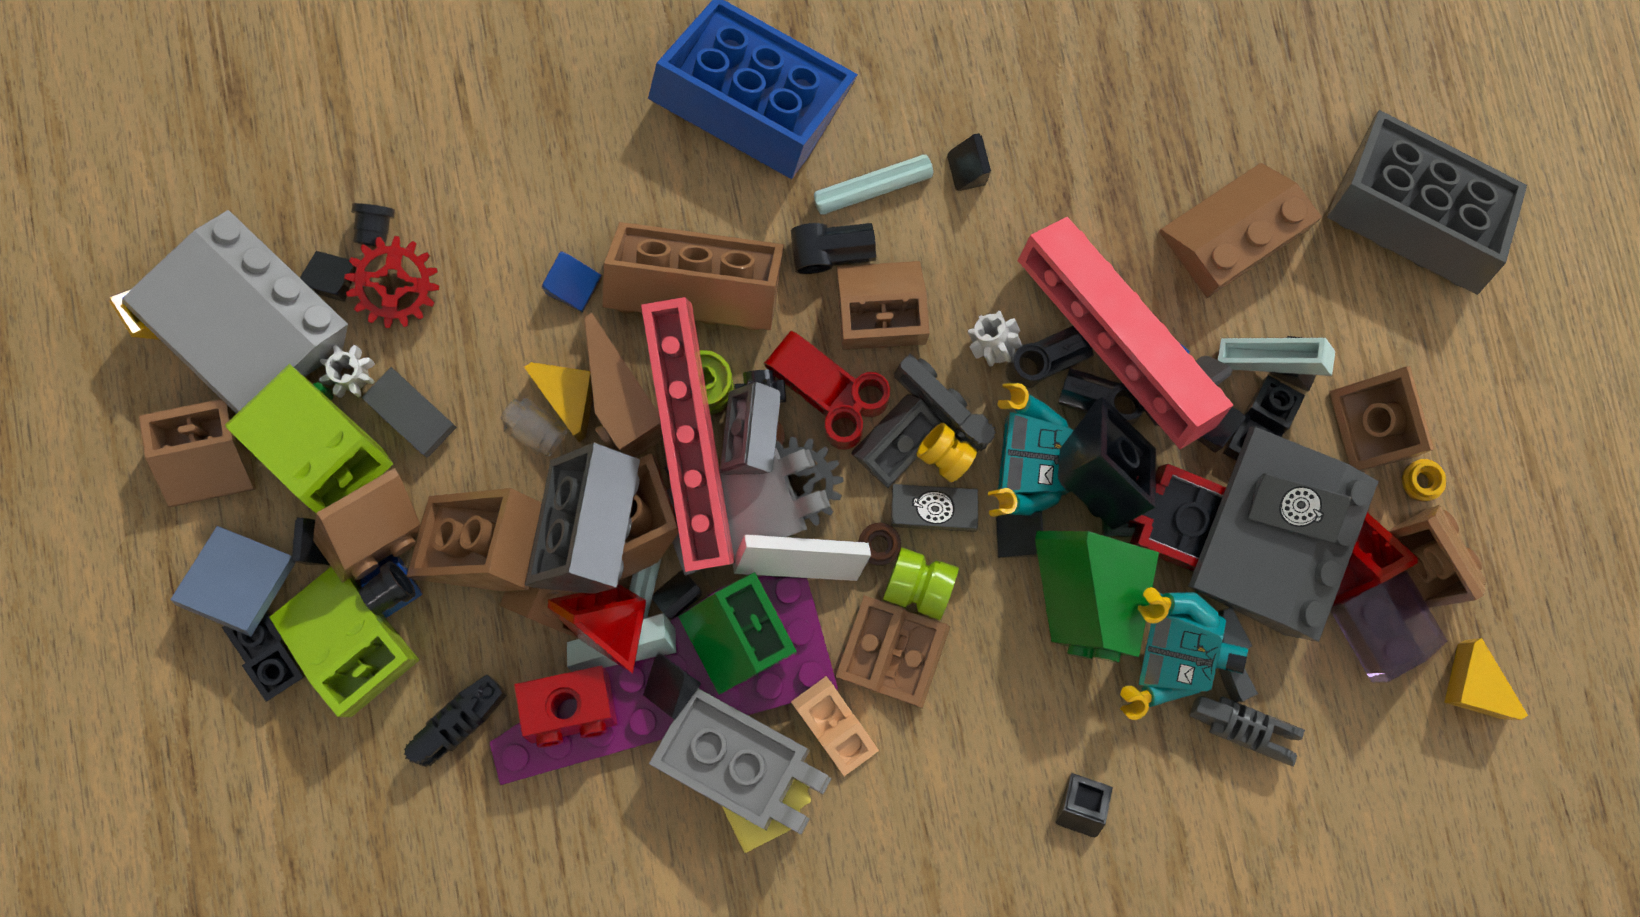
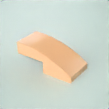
(835, 726)

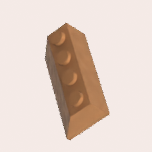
(720, 275)

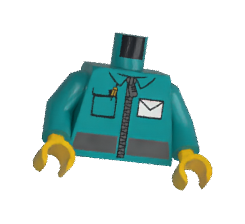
(1029, 455)
(1180, 651)

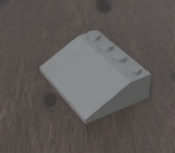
(234, 311)

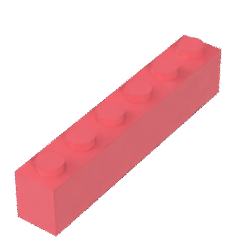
(1124, 332)
(687, 434)

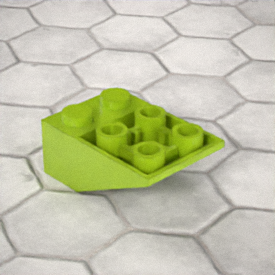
(308, 441)
(342, 643)

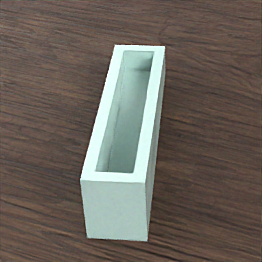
(1278, 355)
(655, 637)

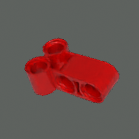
(827, 386)

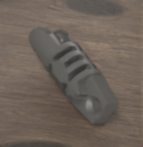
(1246, 727)

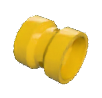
(945, 451)

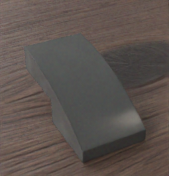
(409, 412)
(1237, 685)

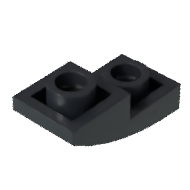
(1270, 410)
(266, 658)

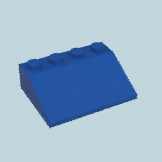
(751, 86)

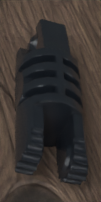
(455, 721)

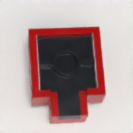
(1181, 516)

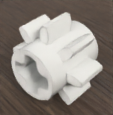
(994, 338)
(347, 360)

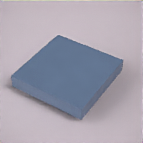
(233, 581)

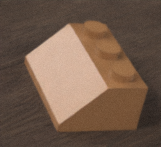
(1239, 227)

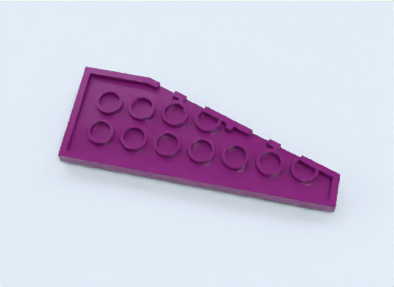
(645, 723)

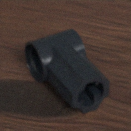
(821, 248)
(1050, 356)
(1084, 389)

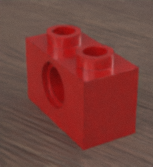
(541, 697)

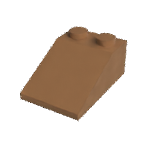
(620, 403)
(476, 540)
(1445, 567)

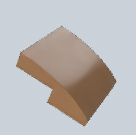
(893, 651)

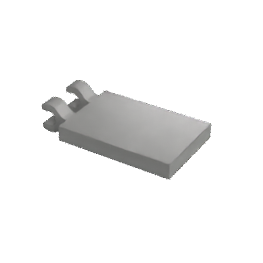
(765, 502)
(736, 762)

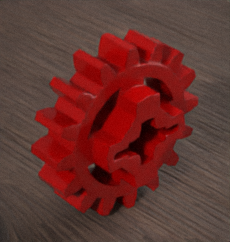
(394, 261)

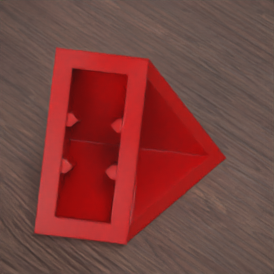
(1373, 560)
(605, 621)

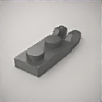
(945, 404)

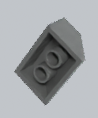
(584, 521)

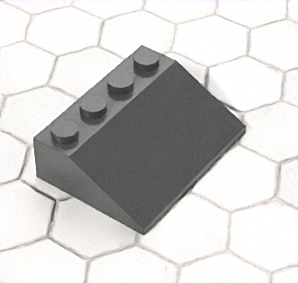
(1429, 203)
(1272, 572)

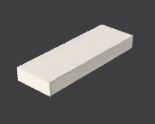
(801, 557)

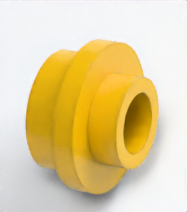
(1434, 474)

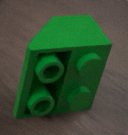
(737, 633)

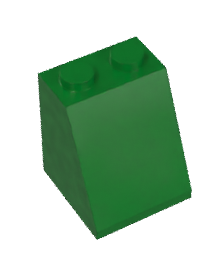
(1094, 592)

